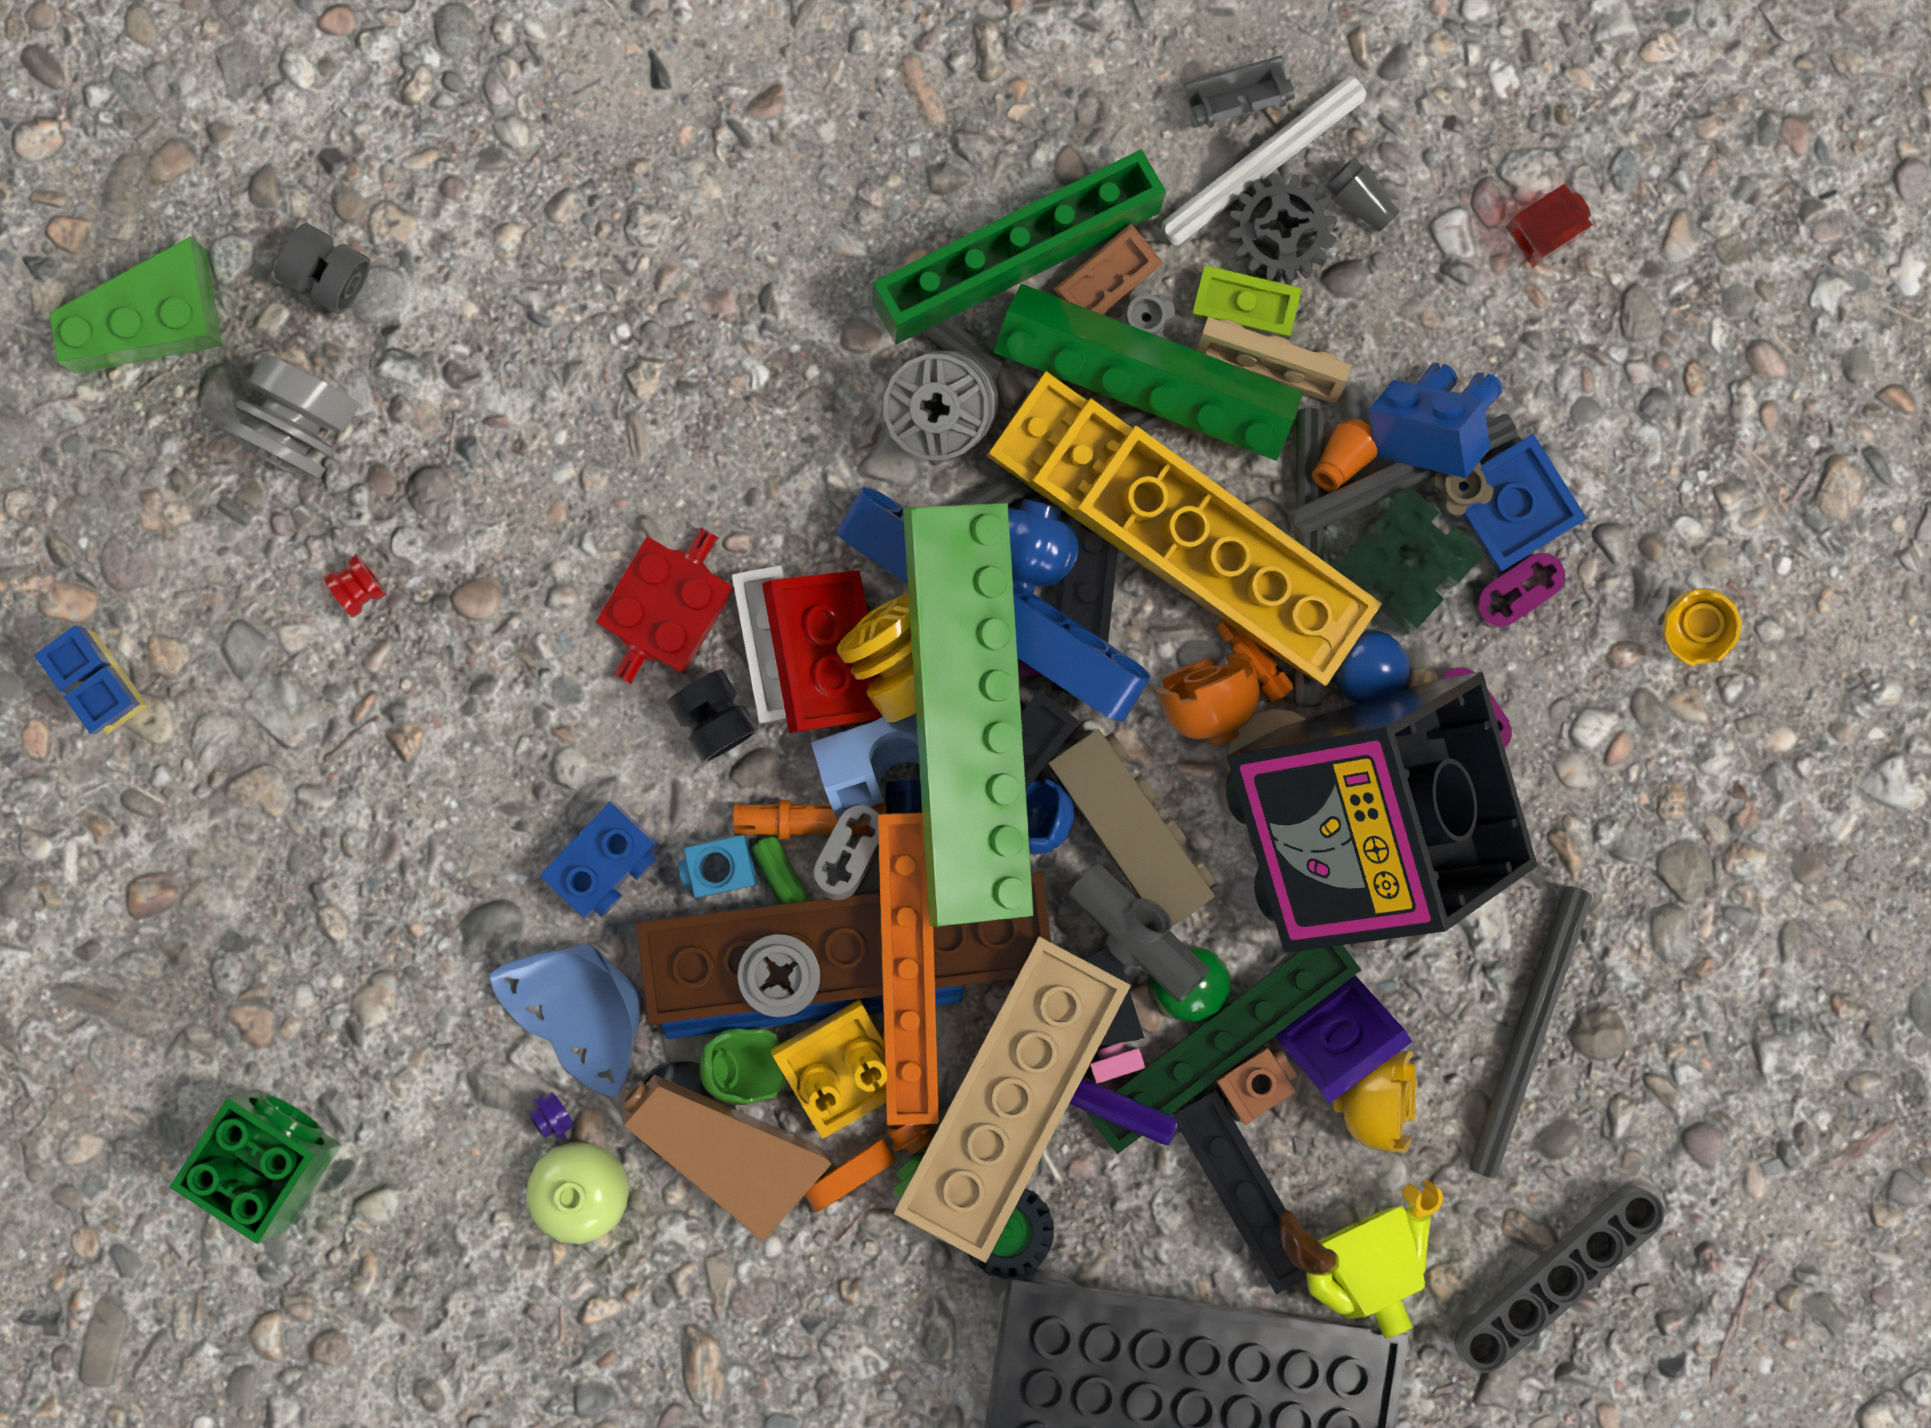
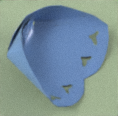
(583, 1007)

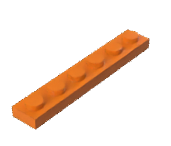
(907, 973)

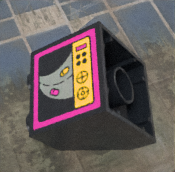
(1381, 816)

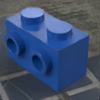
(601, 861)

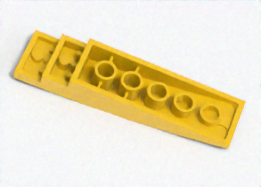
(1184, 528)

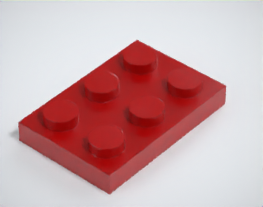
(806, 625)

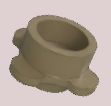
(1458, 500)

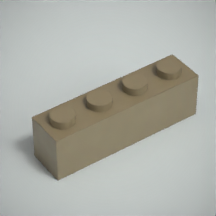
(1129, 826)

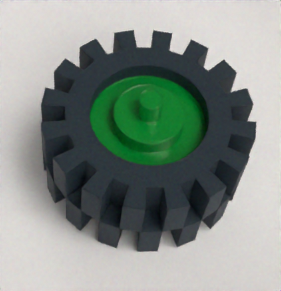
(1023, 1240)

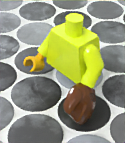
(1370, 1261)

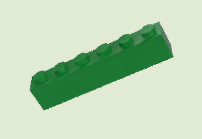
(1017, 246)
(1148, 372)

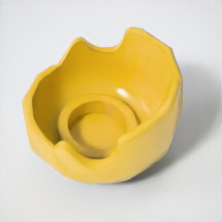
(1701, 626)

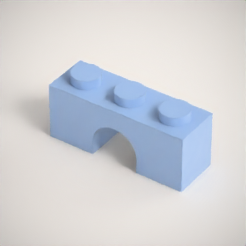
(858, 758)

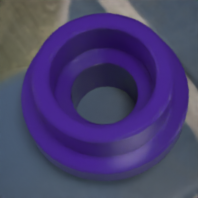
(550, 1117)

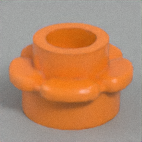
(910, 1137)

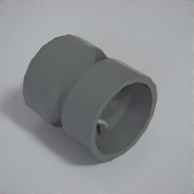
(314, 264)

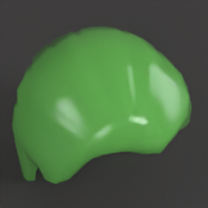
(740, 1066)

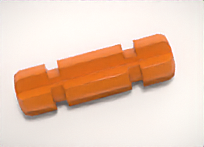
(1275, 684)

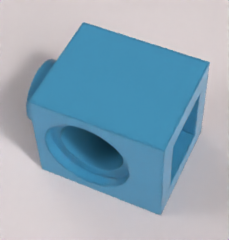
(741, 873)

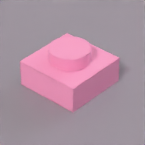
(1115, 1062)

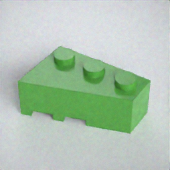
(141, 314)

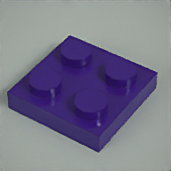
(1343, 1039)

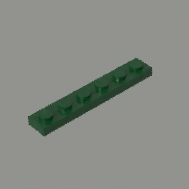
(1232, 1035)

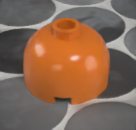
(1210, 699)

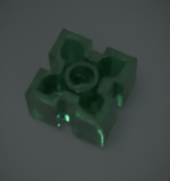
(1441, 557)

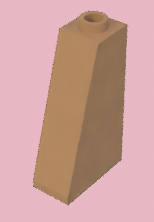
(730, 1156)

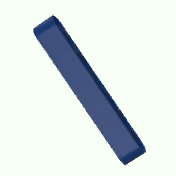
(1044, 635)

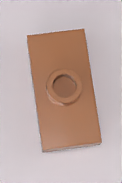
(1111, 272)

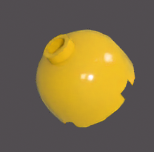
(1381, 1105)

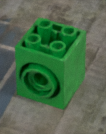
(256, 1164)

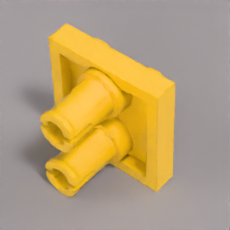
(836, 1068)

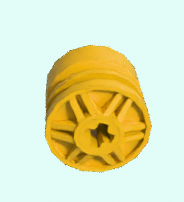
(884, 646)

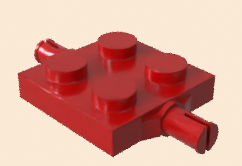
(665, 605)

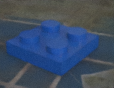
(1526, 506)

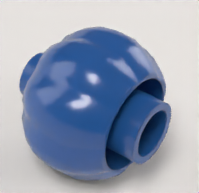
(1040, 545)

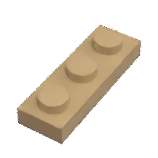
(1275, 358)

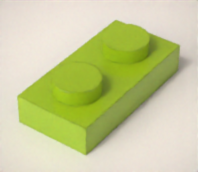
(1248, 300)

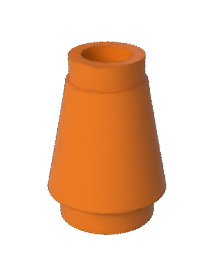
(1345, 454)

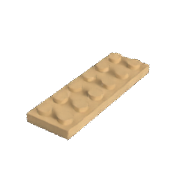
(1012, 1099)

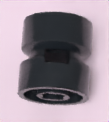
(720, 732)

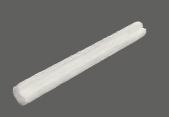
(1263, 160)

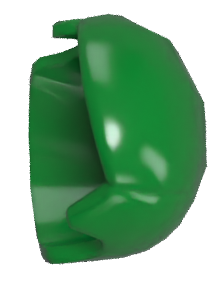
(1204, 999)

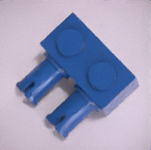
(1434, 426)

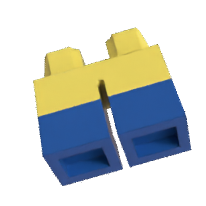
(100, 688)

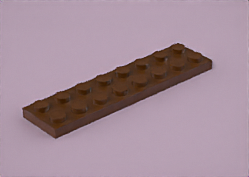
(695, 959)

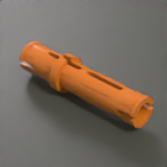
(792, 819)

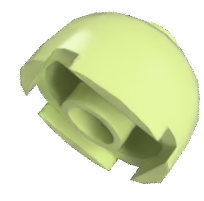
(577, 1192)

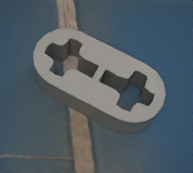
(838, 846)

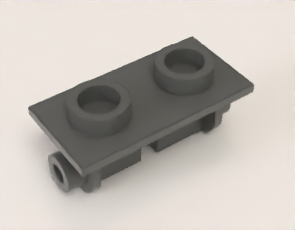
(1238, 91)

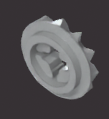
(754, 971)

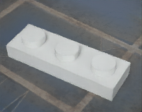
(759, 641)

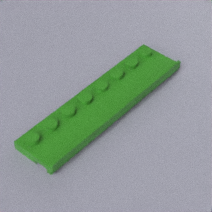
(968, 713)

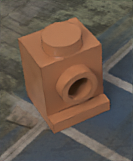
(1237, 1083)

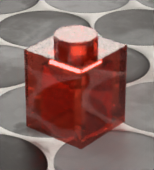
(1550, 224)

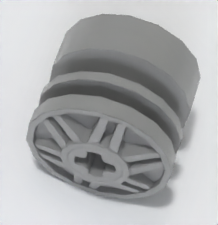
(964, 387)
(291, 416)

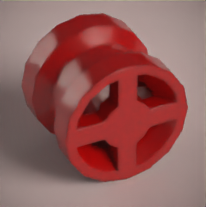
(354, 585)

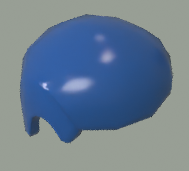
(1373, 667)
(1048, 816)

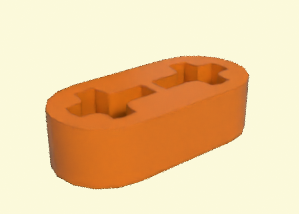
(849, 1175)

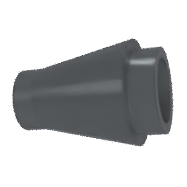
(1362, 194)

